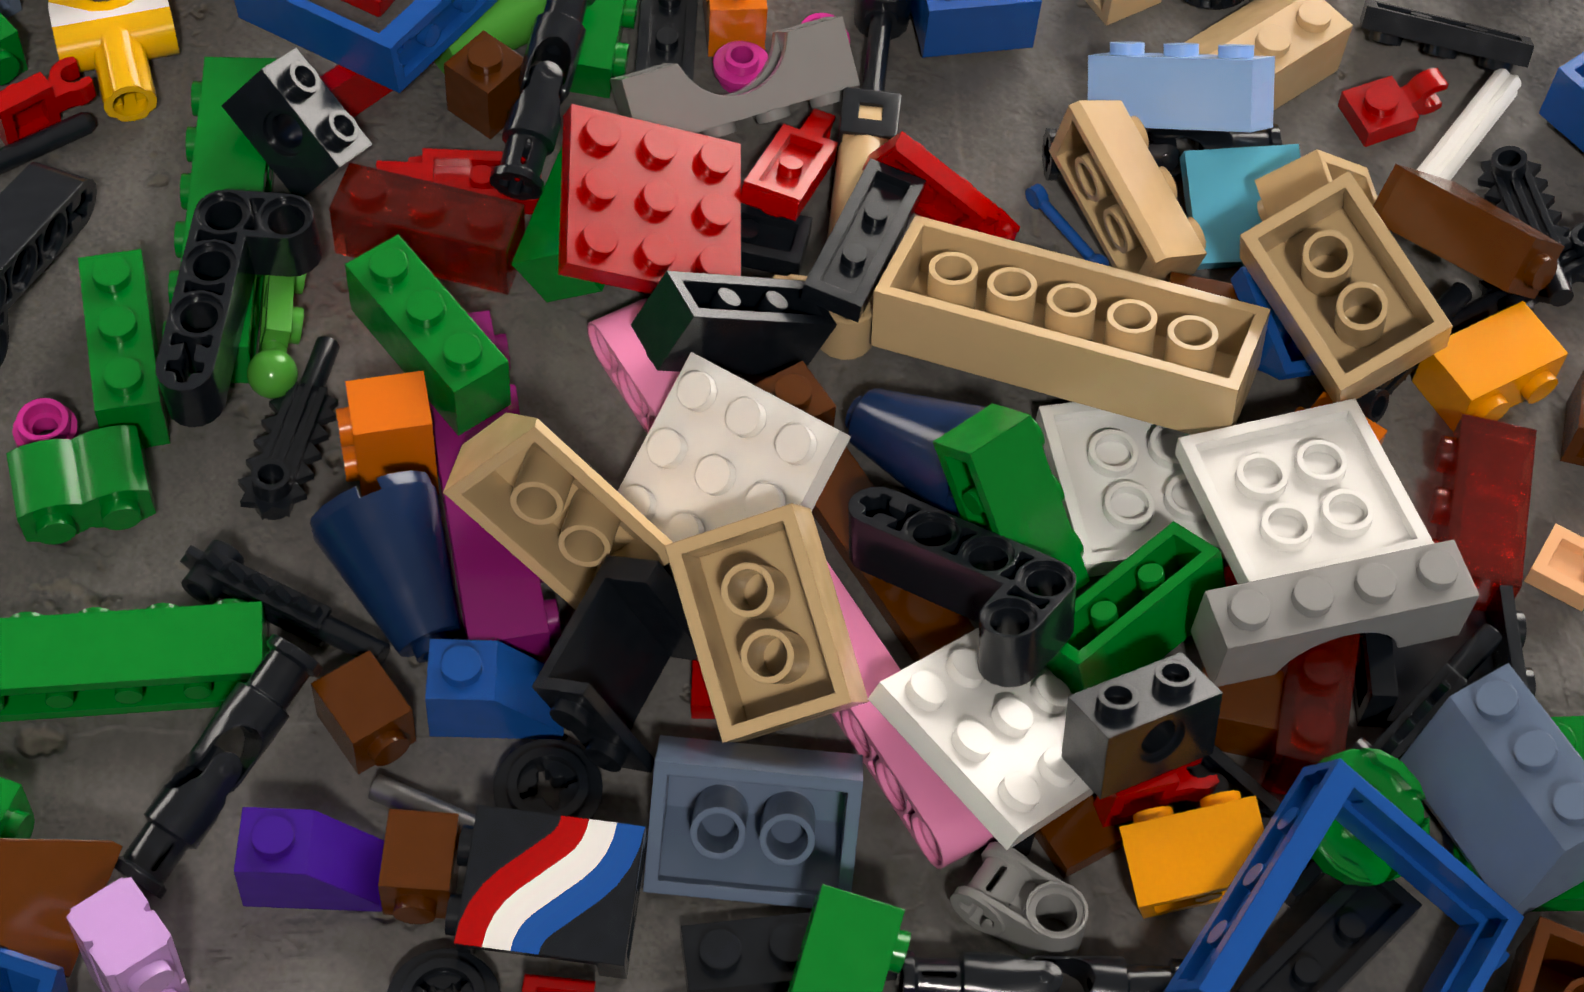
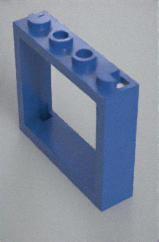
(386, 57)
(1285, 847)

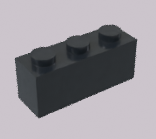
(732, 322)

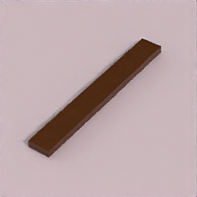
(924, 627)

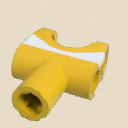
(117, 43)

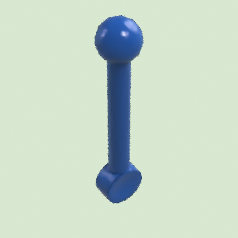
(1038, 198)

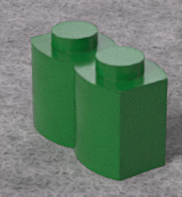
(80, 484)

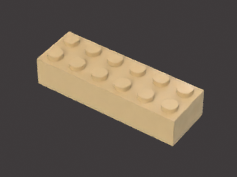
(1068, 327)

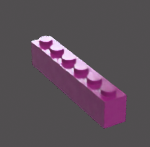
(495, 589)

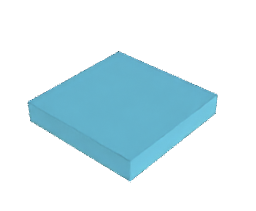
(1224, 195)

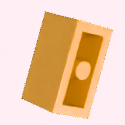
(1492, 367)
(1190, 854)

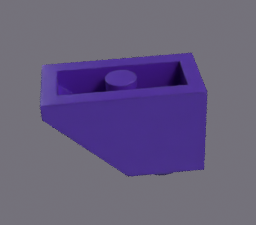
(306, 861)

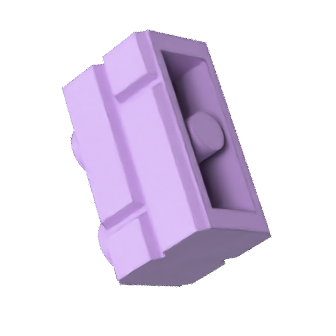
(126, 942)

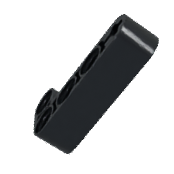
(37, 221)
(227, 245)
(1006, 587)

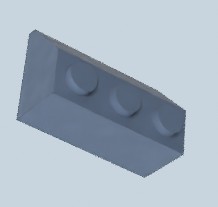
(1505, 789)
(751, 821)

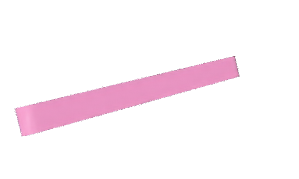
(921, 799)

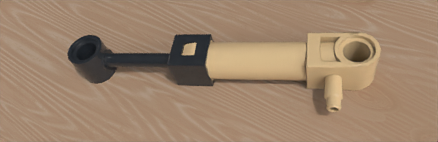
(866, 123)

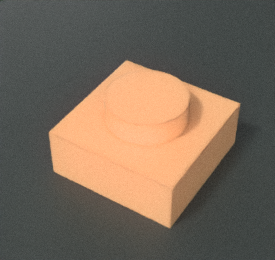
(1560, 567)

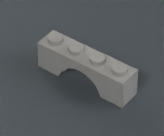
(803, 65)
(1267, 622)

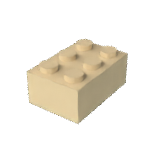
(1344, 289)
(766, 623)

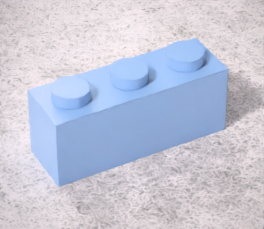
(1187, 87)

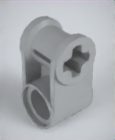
(1014, 900)

